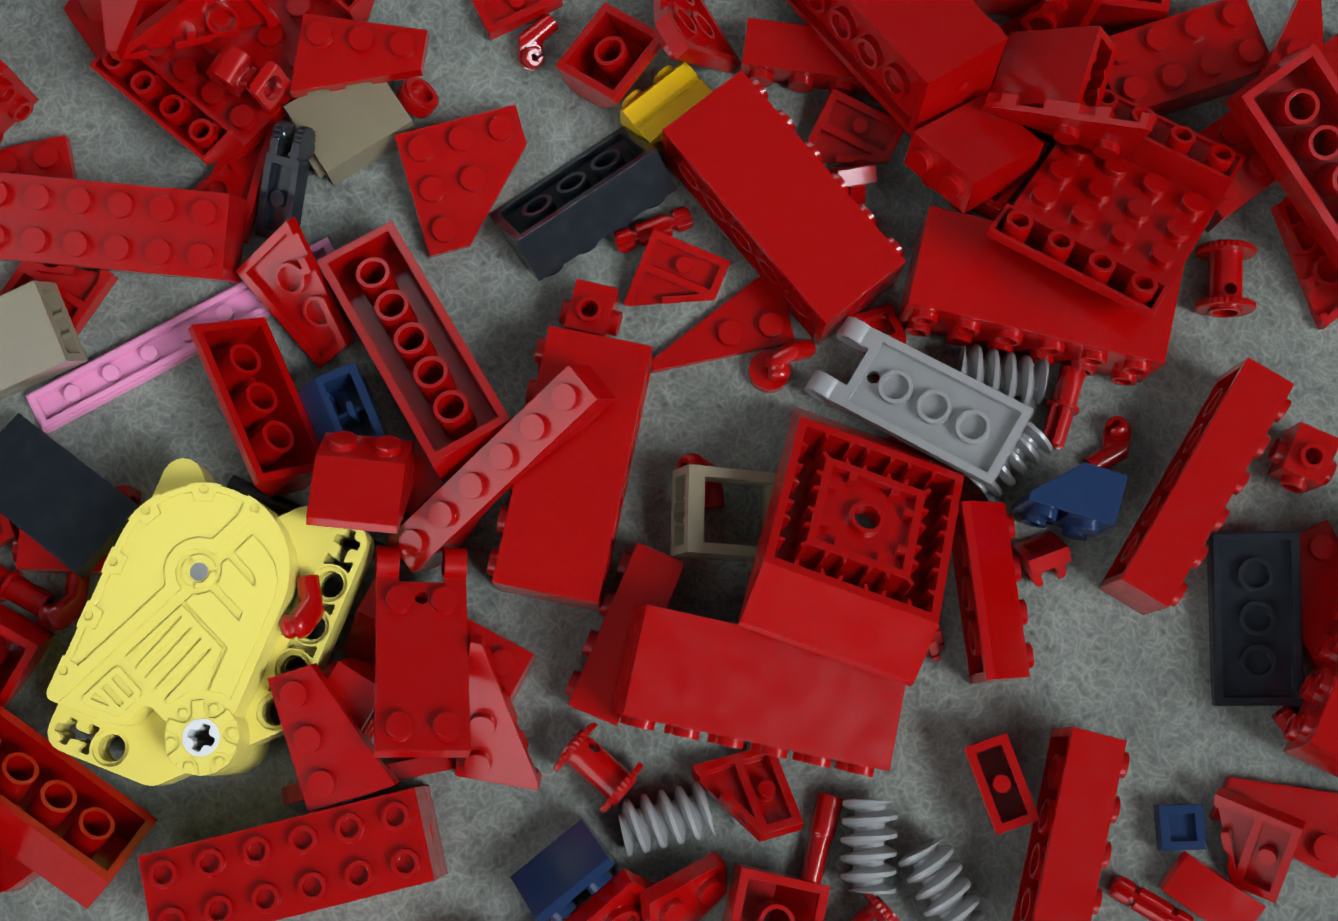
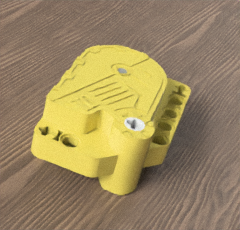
(189, 661)

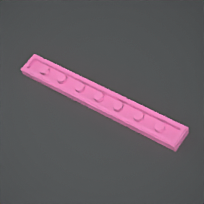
(143, 356)

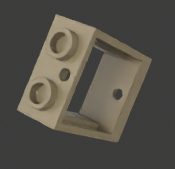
(689, 506)

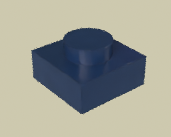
(1180, 827)

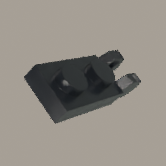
(284, 177)

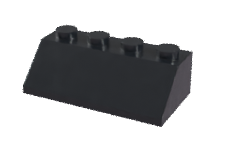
(583, 202)

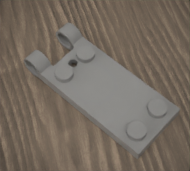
(925, 403)

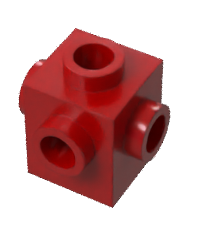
(592, 309)
(1303, 458)

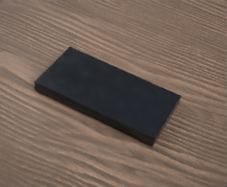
(58, 497)
(1255, 618)

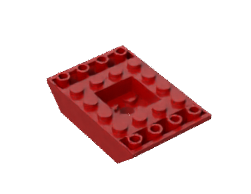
(847, 587)

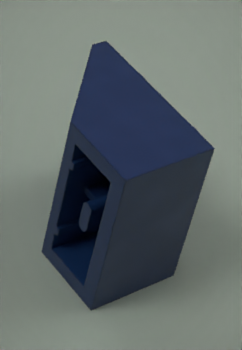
(342, 403)
(1078, 502)
(563, 871)

